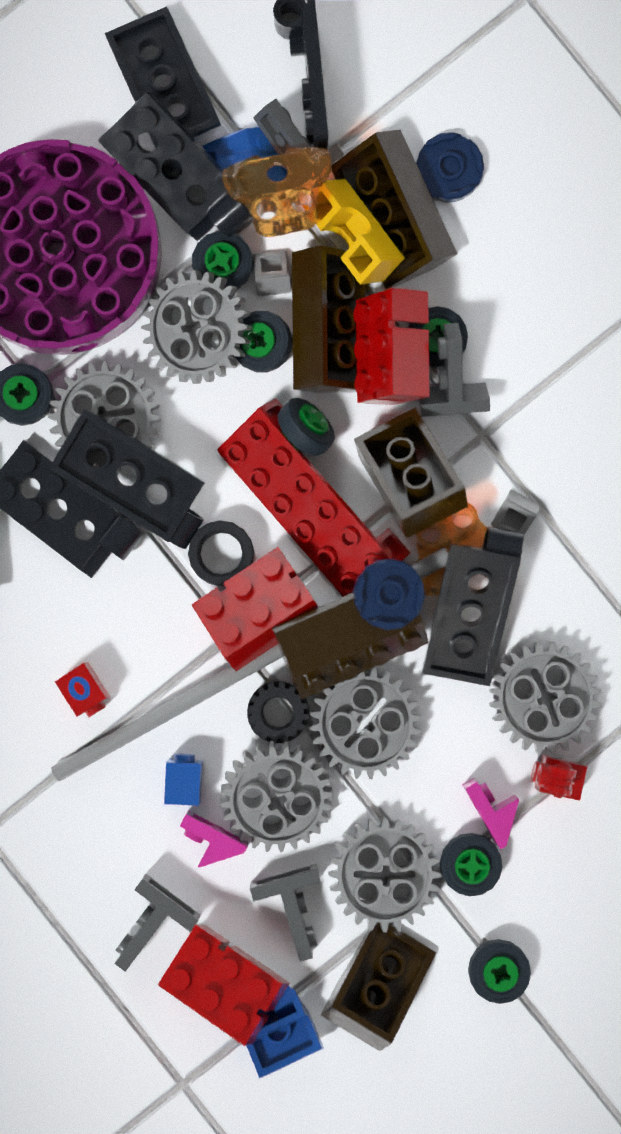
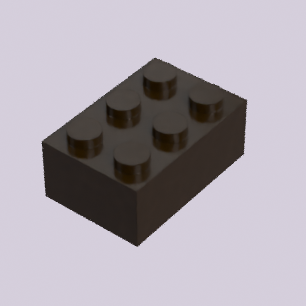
(411, 472)

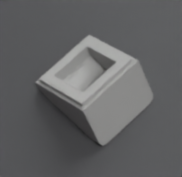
(271, 273)
(516, 513)

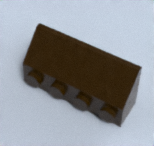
(397, 196)
(324, 321)
(339, 644)

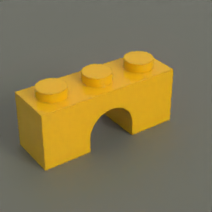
(370, 251)

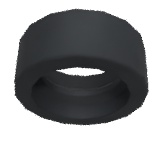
(215, 528)

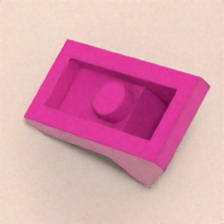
(496, 818)
(221, 842)

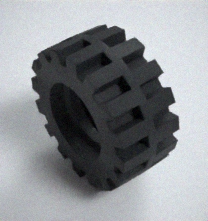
(262, 727)

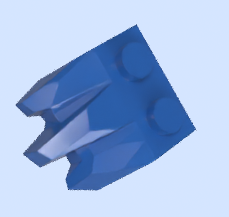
(242, 145)
(285, 1037)

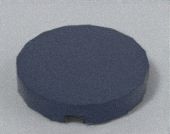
(450, 166)
(388, 594)

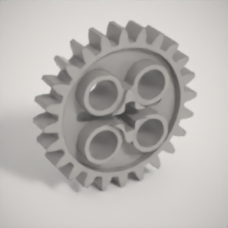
(224, 318)
(98, 387)
(516, 710)
(390, 742)
(250, 813)
(385, 842)

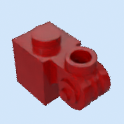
(559, 777)

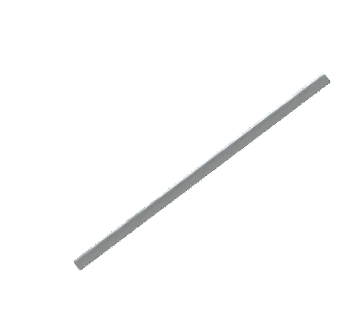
(195, 696)

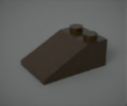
(378, 986)

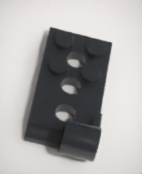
(304, 41)
(173, 60)
(171, 192)
(169, 520)
(111, 530)
(500, 563)

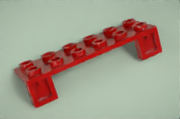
(305, 501)

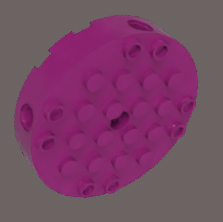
(107, 256)

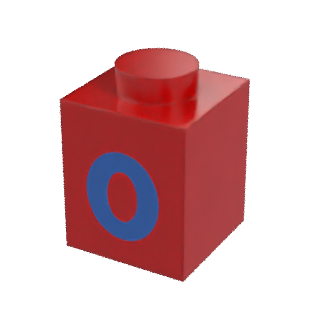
(83, 690)

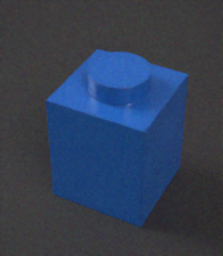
(183, 780)

